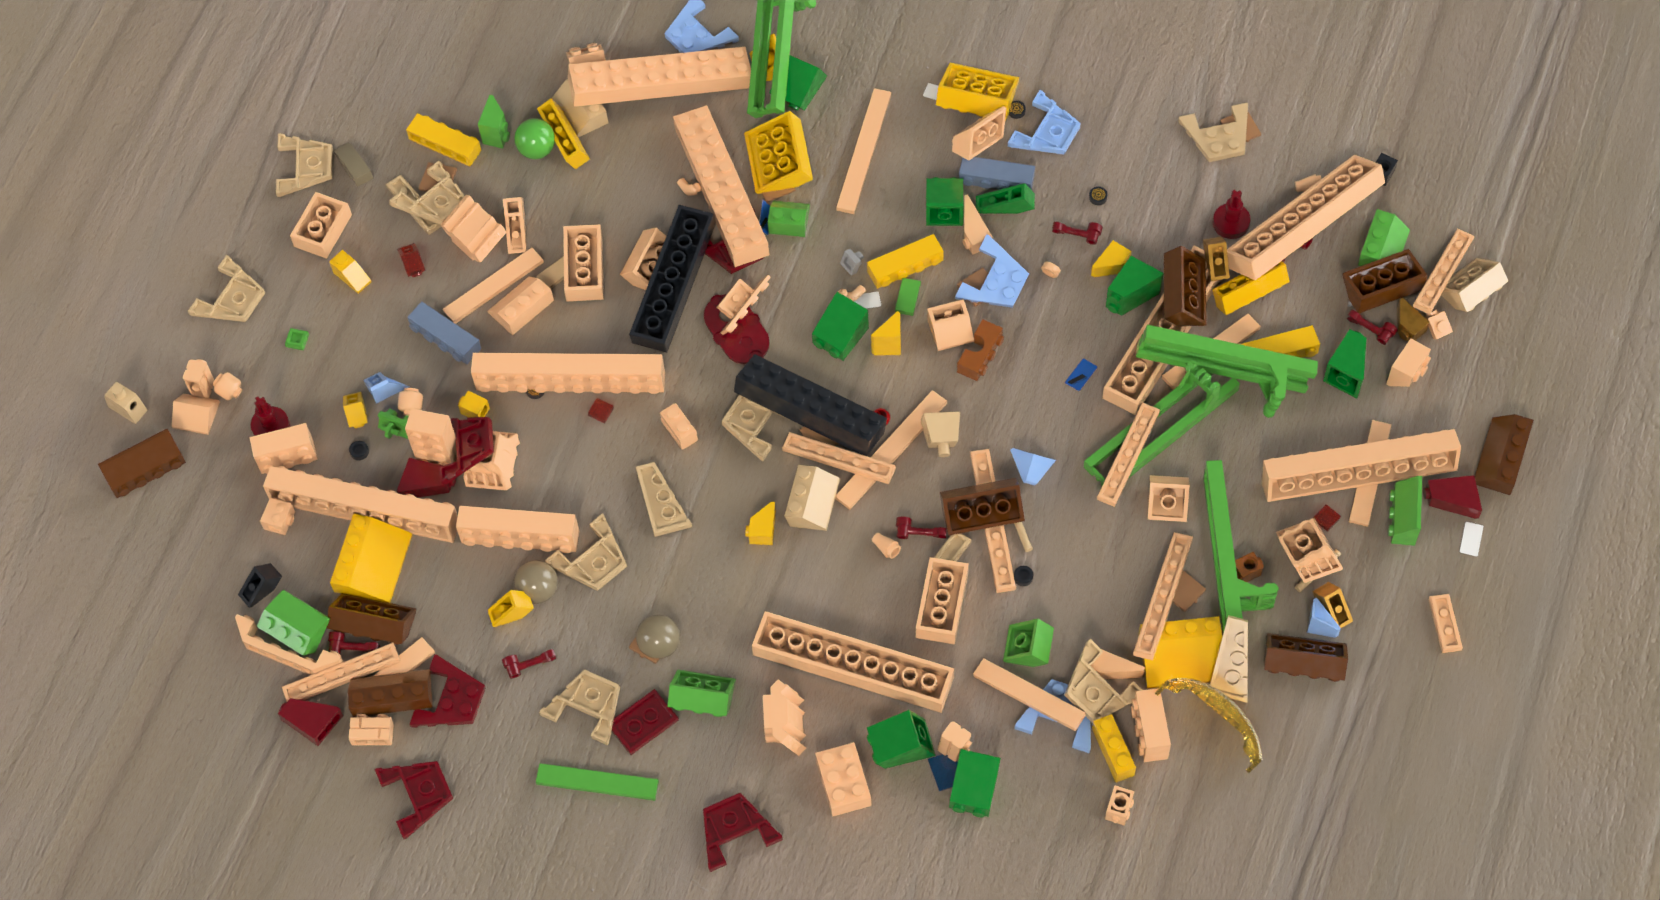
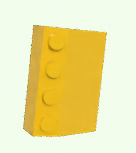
(975, 90)
(778, 154)
(370, 559)
(1185, 651)

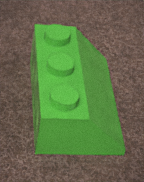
(1384, 238)
(1405, 511)
(294, 623)
(701, 693)

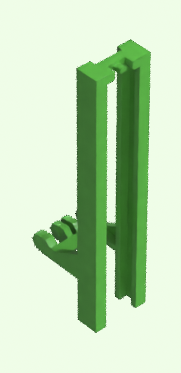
(782, 52)
(1269, 369)
(1215, 397)
(1229, 588)

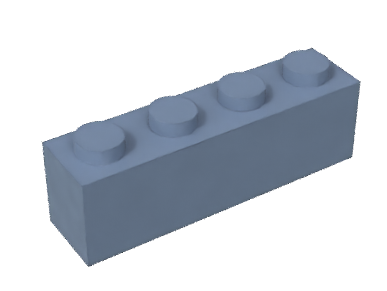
(995, 173)
(444, 333)

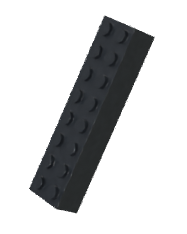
(672, 278)
(810, 405)

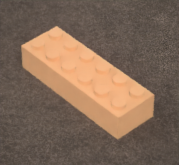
(517, 529)

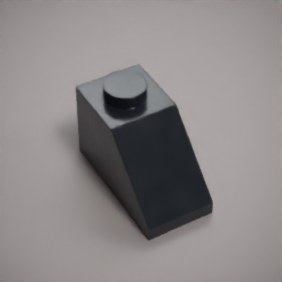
(259, 584)

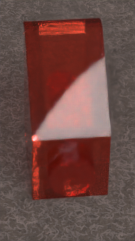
(411, 260)

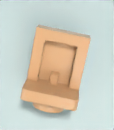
(1439, 324)

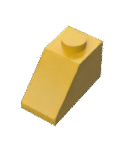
(1111, 260)
(349, 271)
(355, 410)
(762, 526)
(510, 607)

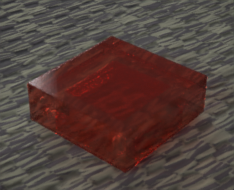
(600, 410)
(1327, 517)

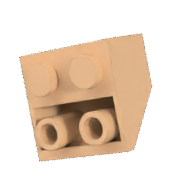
(591, 53)
(950, 325)

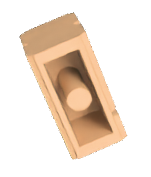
(198, 378)
(678, 426)
(371, 730)
(954, 740)

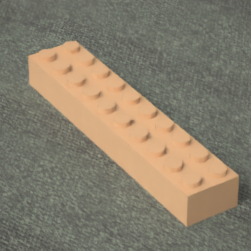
(659, 76)
(721, 186)
(1305, 217)
(568, 372)
(1137, 376)
(1360, 465)
(344, 499)
(853, 661)

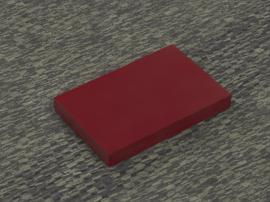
(643, 722)

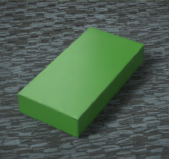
(908, 296)

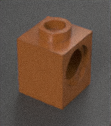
(1251, 560)

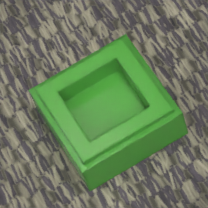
(296, 339)

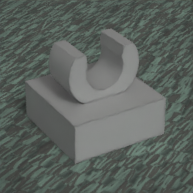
(851, 261)

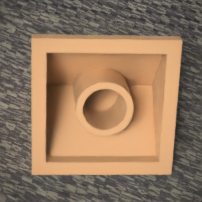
(194, 413)

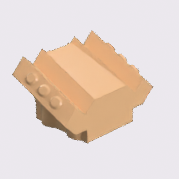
(473, 229)
(497, 468)
(1309, 550)
(783, 717)

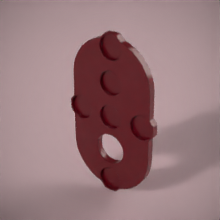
(744, 340)

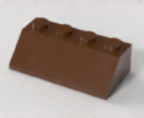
(1384, 281)
(1184, 288)
(1503, 453)
(141, 463)
(982, 506)
(371, 618)
(1305, 657)
(390, 693)

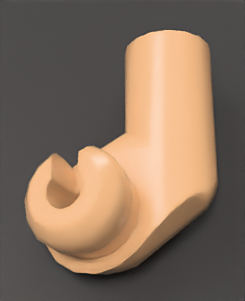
(689, 189)
(855, 294)

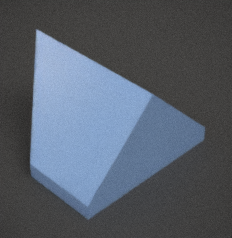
(382, 386)
(1031, 466)
(1321, 621)

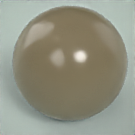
(536, 580)
(658, 636)

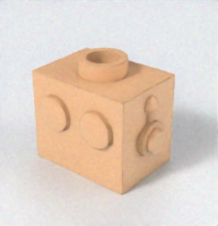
(277, 516)
(1119, 805)

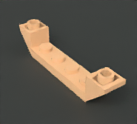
(273, 651)

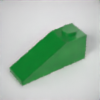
(1006, 201)

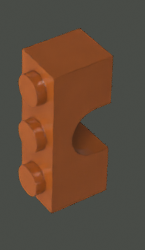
(975, 363)

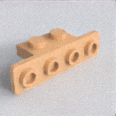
(737, 301)

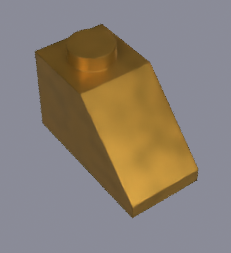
(1216, 258)
(1410, 322)
(1334, 602)

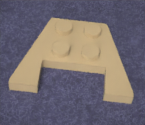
(1221, 140)
(312, 164)
(435, 203)
(237, 298)
(745, 422)
(596, 564)
(1091, 692)
(591, 696)

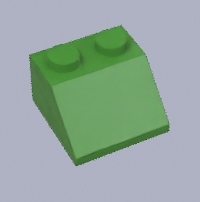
(493, 125)
(788, 218)
(1029, 643)

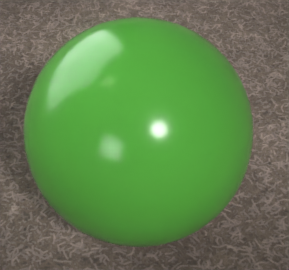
(534, 138)

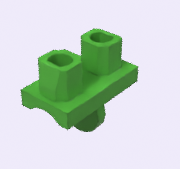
(392, 424)

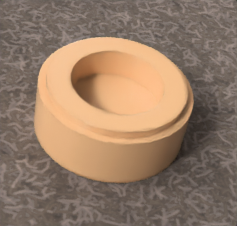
(1050, 269)

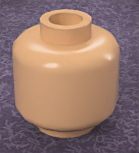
(227, 386)
(409, 399)

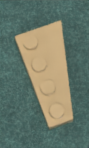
(663, 509)
(1231, 666)

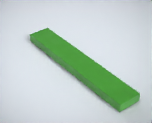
(597, 782)

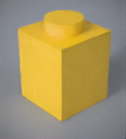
(473, 405)

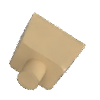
(121, 398)
(941, 430)

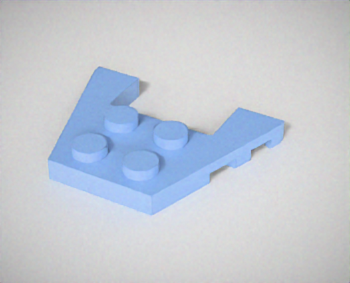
(690, 36)
(1053, 133)
(1002, 282)
(1028, 719)

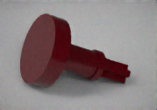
(1232, 219)
(267, 418)

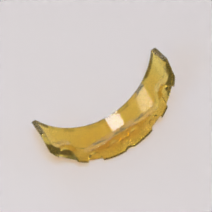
(1224, 707)

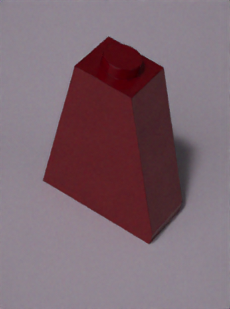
(422, 479)
(1454, 495)
(310, 718)

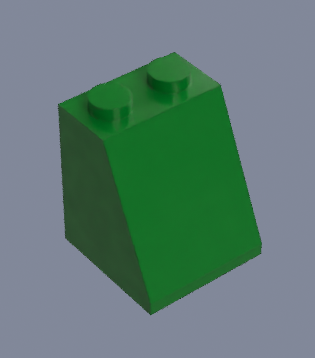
(802, 83)
(944, 201)
(1133, 286)
(840, 327)
(1347, 364)
(900, 740)
(974, 783)

